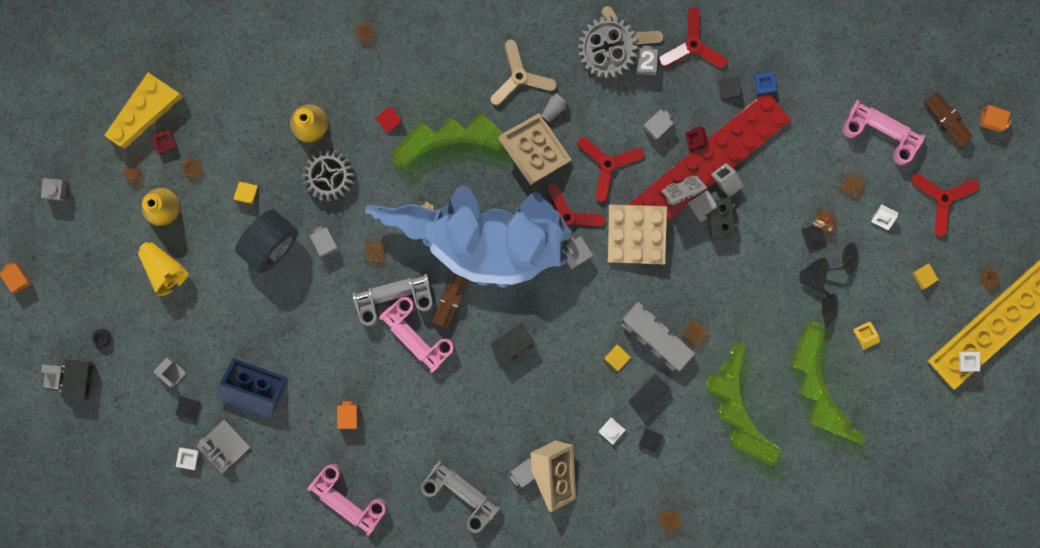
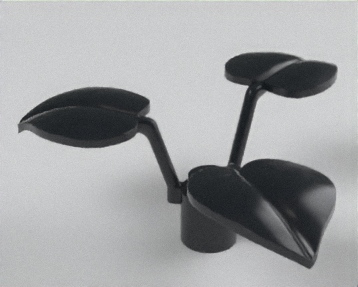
(816, 276)

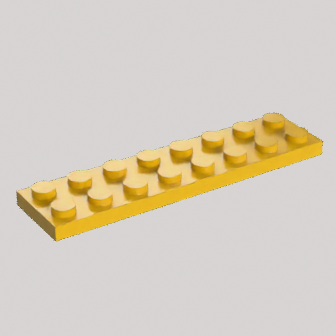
(991, 327)

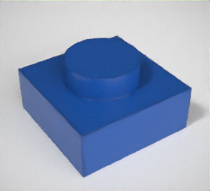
(765, 83)

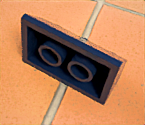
(251, 388)

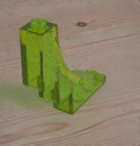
(423, 140)
(824, 411)

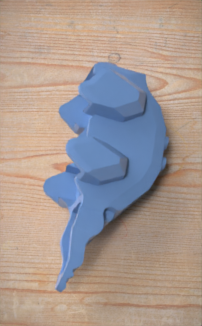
(488, 244)

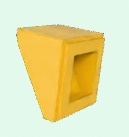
(246, 192)
(925, 276)
(866, 335)
(617, 357)

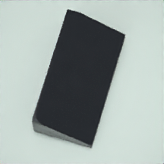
(649, 394)

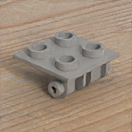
(676, 192)
(223, 446)

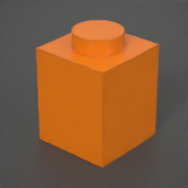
(995, 118)
(15, 277)
(347, 415)

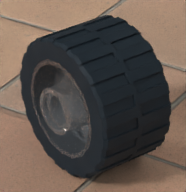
(266, 241)

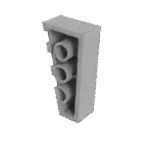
(657, 337)

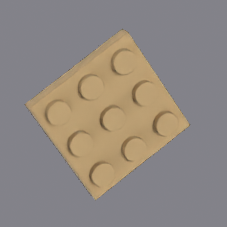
(534, 148)
(637, 234)

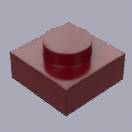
(696, 138)
(163, 142)

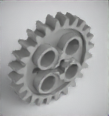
(611, 64)

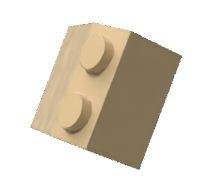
(555, 473)

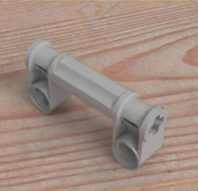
(390, 292)
(464, 491)

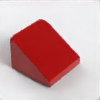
(389, 119)

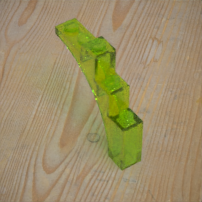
(726, 386)

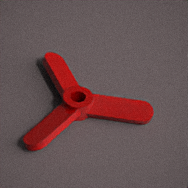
(693, 36)
(606, 173)
(951, 194)
(576, 218)

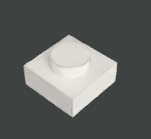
(884, 217)
(969, 361)
(611, 430)
(187, 458)

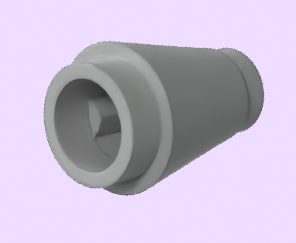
(554, 107)

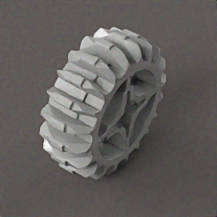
(320, 178)

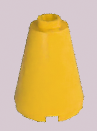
(311, 129)
(160, 206)
(161, 268)

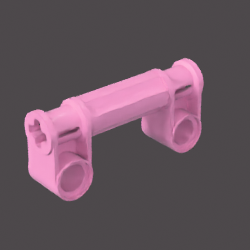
(908, 140)
(411, 338)
(324, 489)

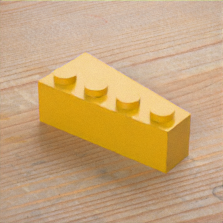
(143, 109)

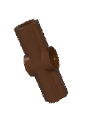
(949, 119)
(450, 300)

